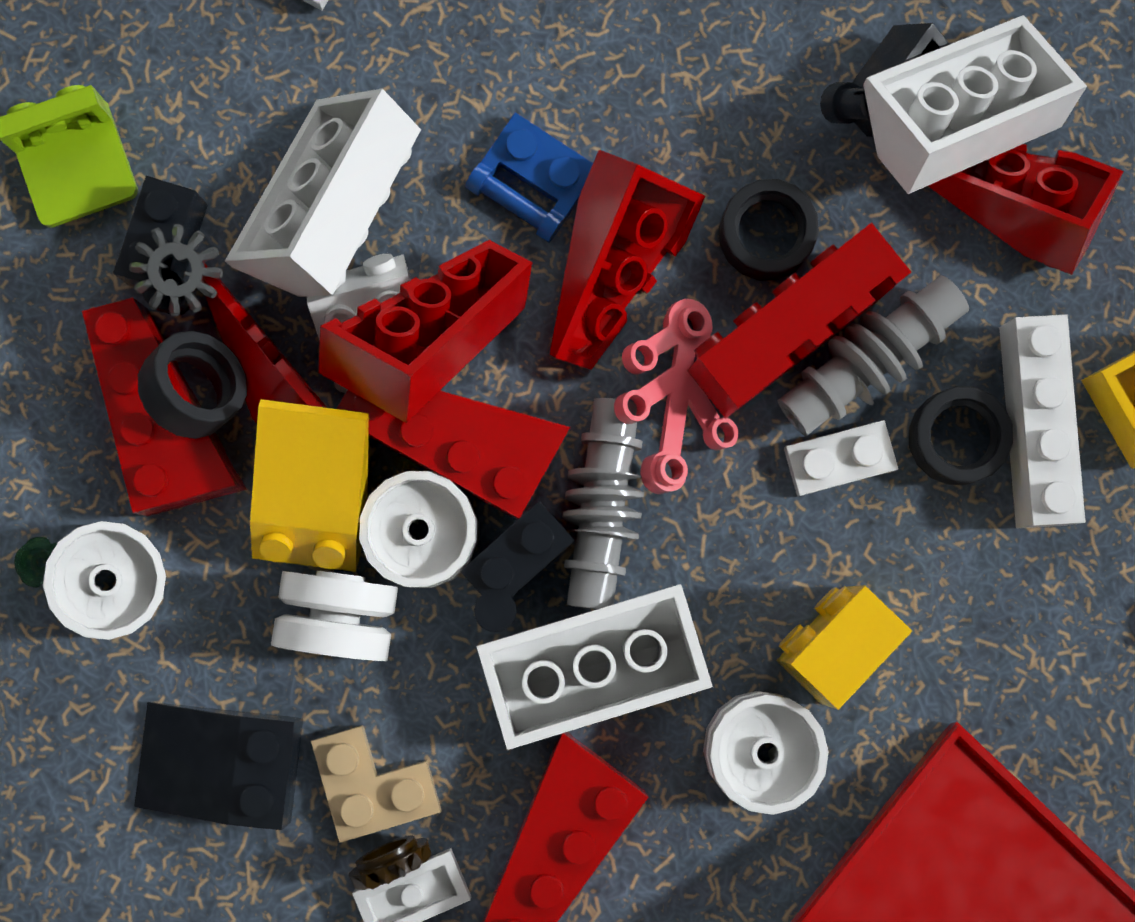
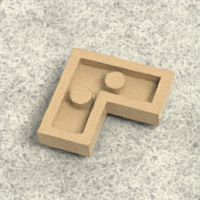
(361, 798)

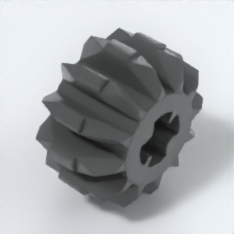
(181, 253)

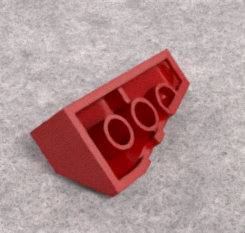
(1036, 201)

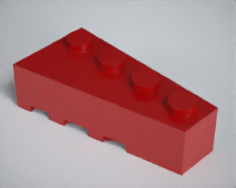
(427, 333)
(472, 443)
(156, 465)
(565, 835)

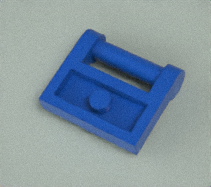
(540, 163)

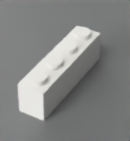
(1043, 421)

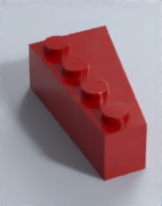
(798, 320)

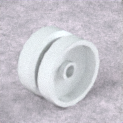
(406, 501)
(88, 608)
(334, 617)
(795, 761)

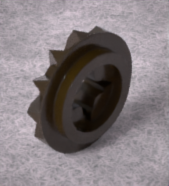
(389, 862)

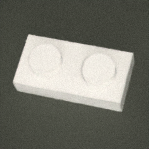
(840, 458)
(418, 895)

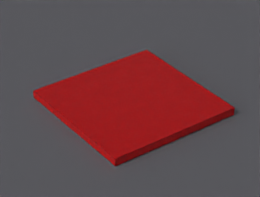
(968, 848)

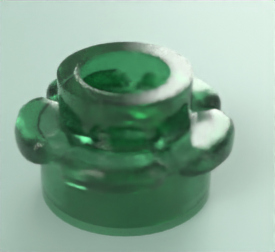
(27, 557)

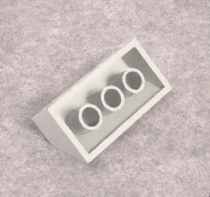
(968, 102)
(325, 193)
(594, 666)

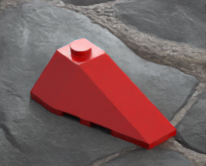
(617, 240)
(265, 367)

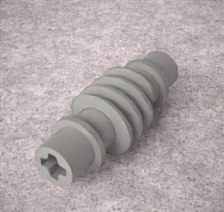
(870, 352)
(602, 507)

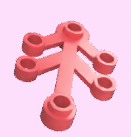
(680, 392)

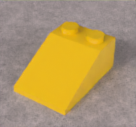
(309, 485)

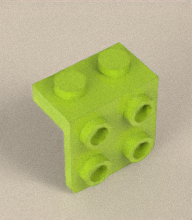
(69, 154)

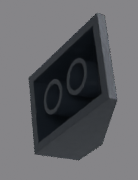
(219, 765)

